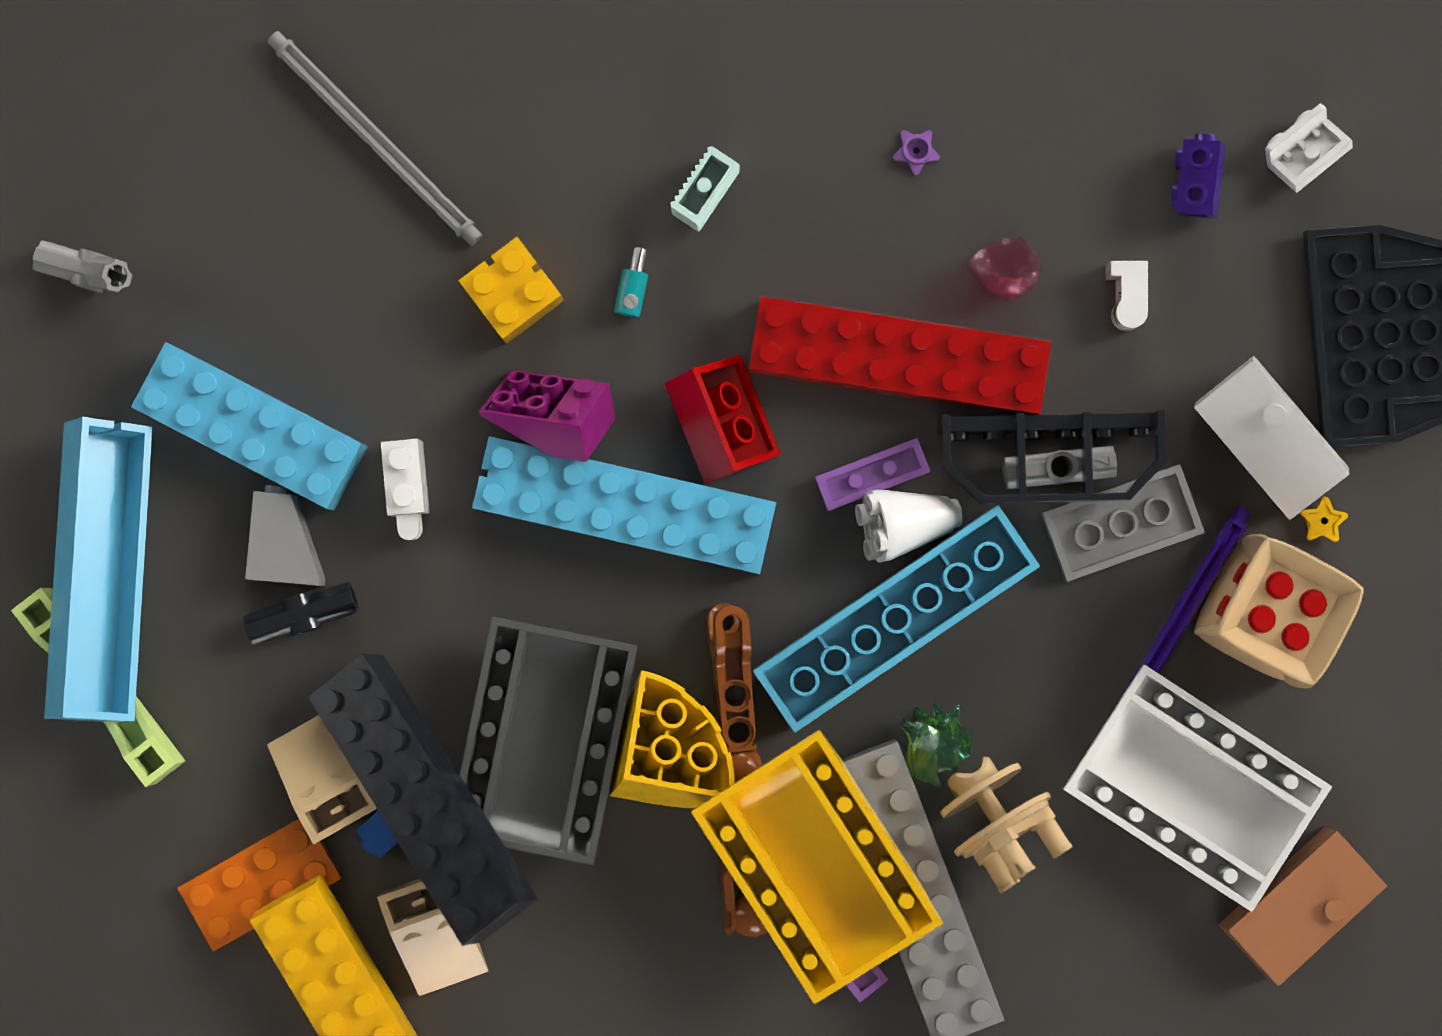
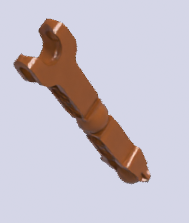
(731, 666)

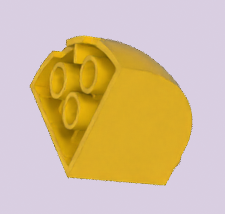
(669, 748)

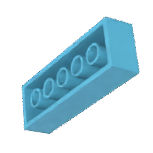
(249, 426)

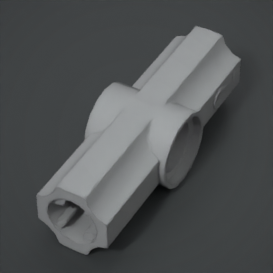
(1040, 473)

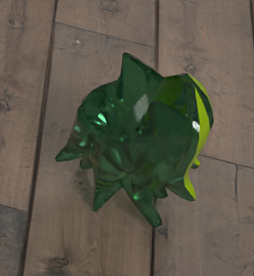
(935, 743)

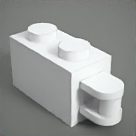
(405, 485)

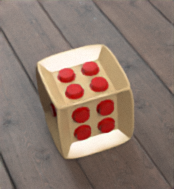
(1279, 610)

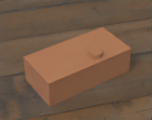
(1304, 905)

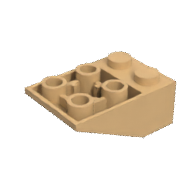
(319, 780)
(426, 940)

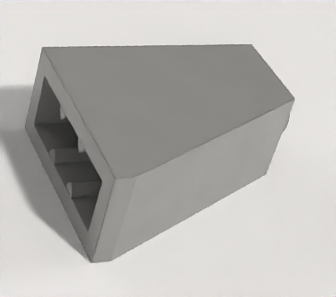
(280, 541)

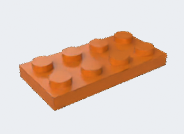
(236, 888)

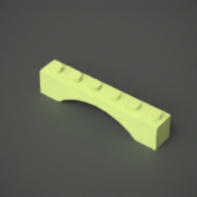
(140, 741)

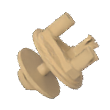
(997, 843)

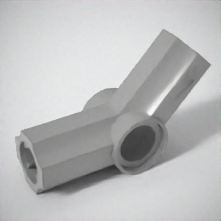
(81, 267)

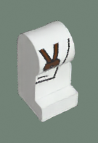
(1131, 293)

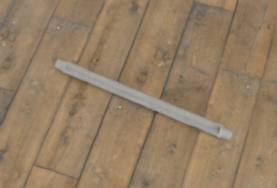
(374, 137)

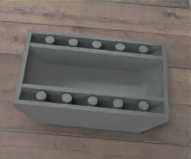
(547, 736)

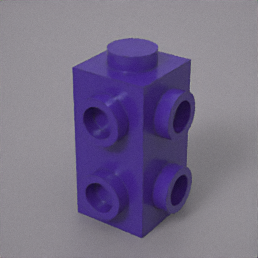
(1200, 176)

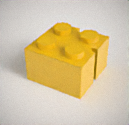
(511, 290)

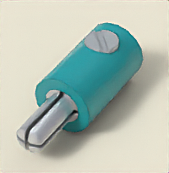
(632, 287)

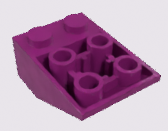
(552, 412)

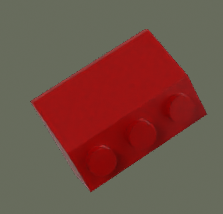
(722, 418)

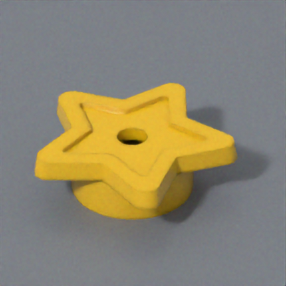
(1314, 516)

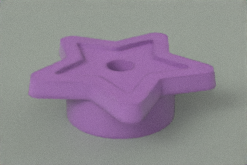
(912, 141)

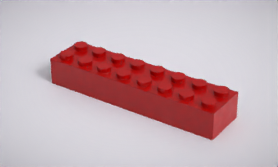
(899, 356)

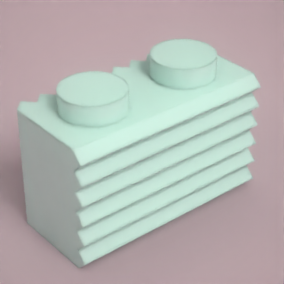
(704, 188)

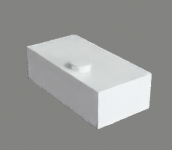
(1272, 438)

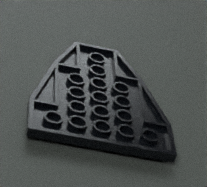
(1375, 332)

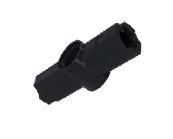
(301, 613)

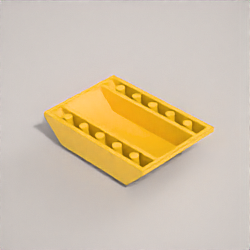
(817, 866)

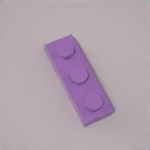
(872, 473)

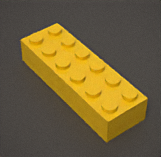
(328, 964)

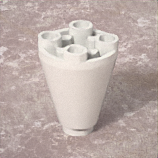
(904, 521)

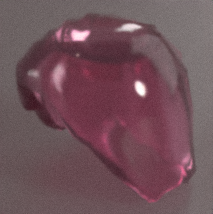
(1006, 268)

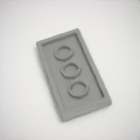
(1111, 532)

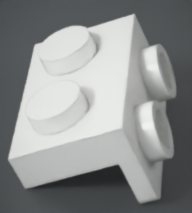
(1306, 148)

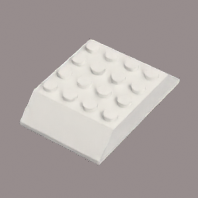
(1197, 788)

